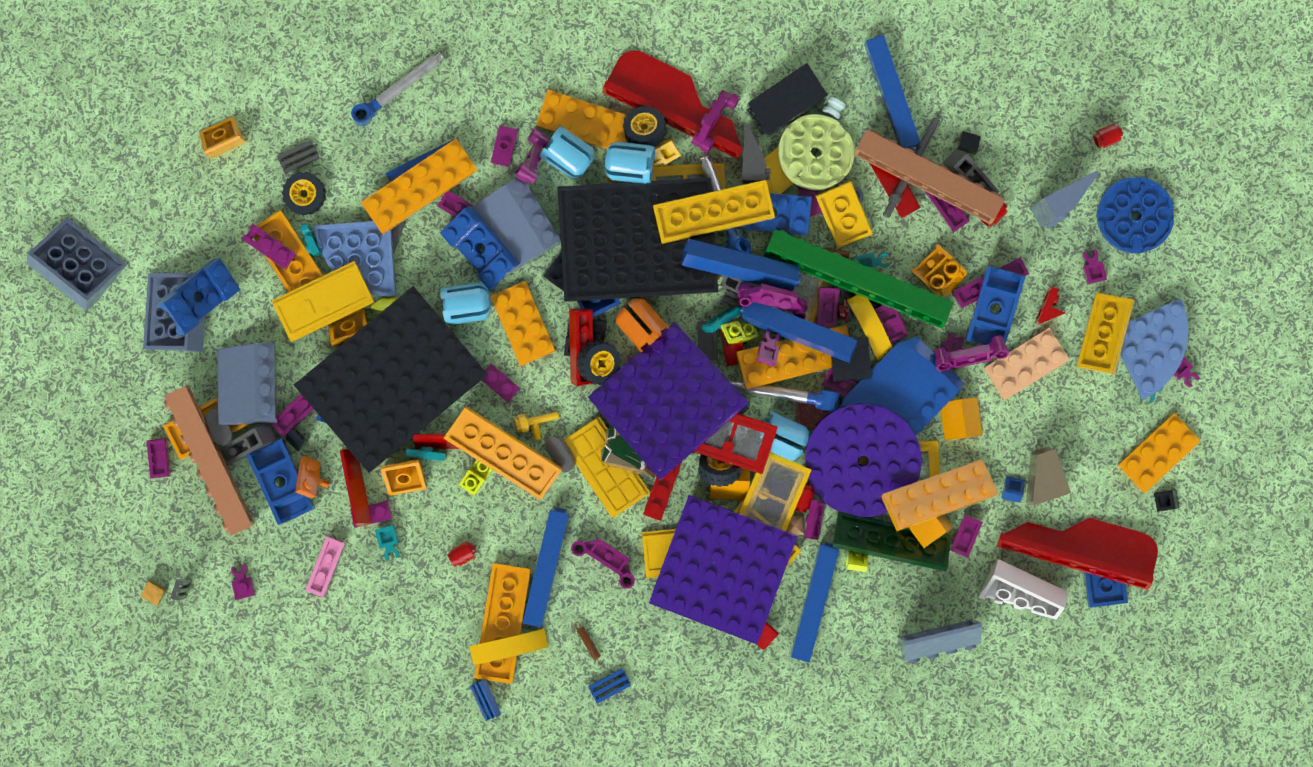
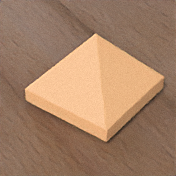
(796, 525)

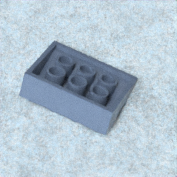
(1058, 204)
(518, 221)
(75, 263)
(159, 326)
(247, 384)
(940, 640)

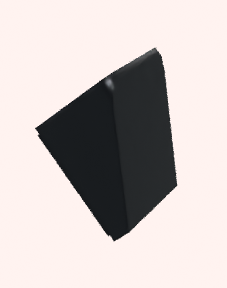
(969, 143)
(296, 439)
(1166, 500)

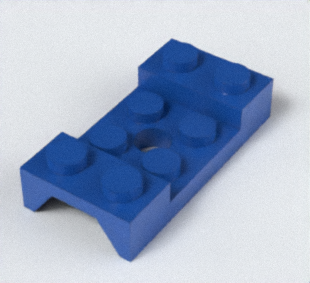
(791, 217)
(466, 233)
(214, 286)
(1001, 288)
(275, 462)

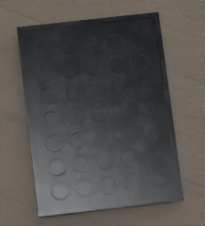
(615, 243)
(390, 379)

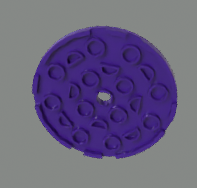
(858, 432)

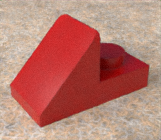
(1046, 311)
(730, 350)

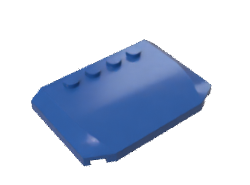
(907, 384)

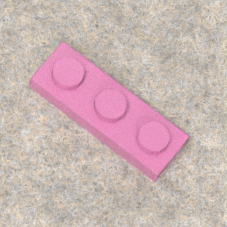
(325, 566)

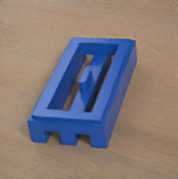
(595, 693)
(485, 699)

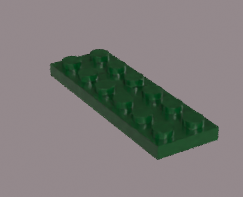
(882, 540)

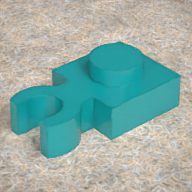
(311, 242)
(870, 261)
(388, 538)

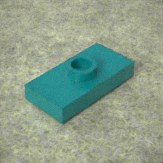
(721, 319)
(426, 453)

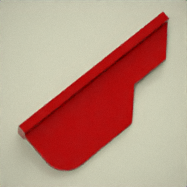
(646, 81)
(1090, 548)

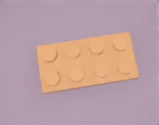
(1026, 364)

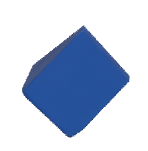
(1013, 489)

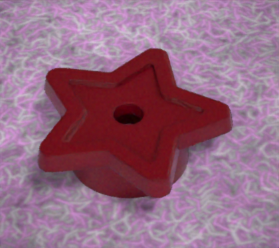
(842, 312)

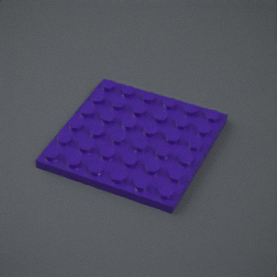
(668, 400)
(723, 569)

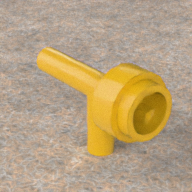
(522, 423)

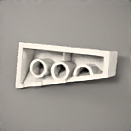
(1023, 591)

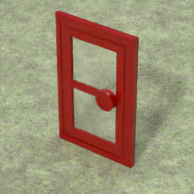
(741, 443)

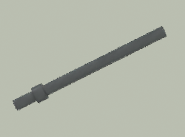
(895, 197)

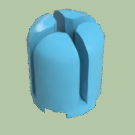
(568, 153)
(630, 162)
(466, 303)
(790, 430)

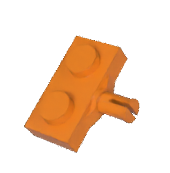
(309, 477)

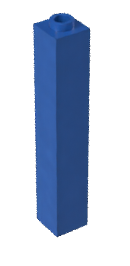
(892, 93)
(740, 265)
(799, 330)
(546, 567)
(814, 602)

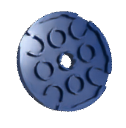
(1154, 209)

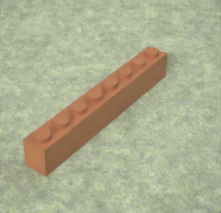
(929, 176)
(209, 460)

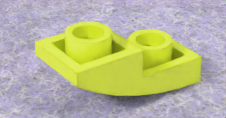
(739, 332)
(475, 477)

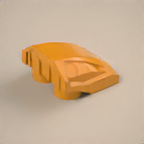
(940, 268)

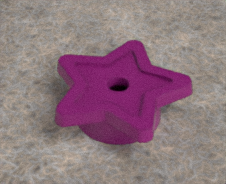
(952, 339)

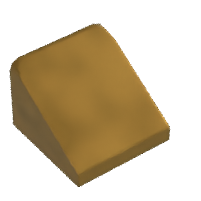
(153, 592)

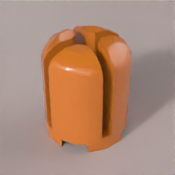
(633, 328)

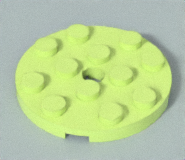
(820, 133)

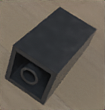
(786, 101)

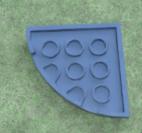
(365, 246)
(1155, 347)

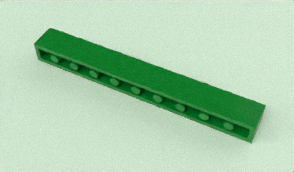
(859, 279)

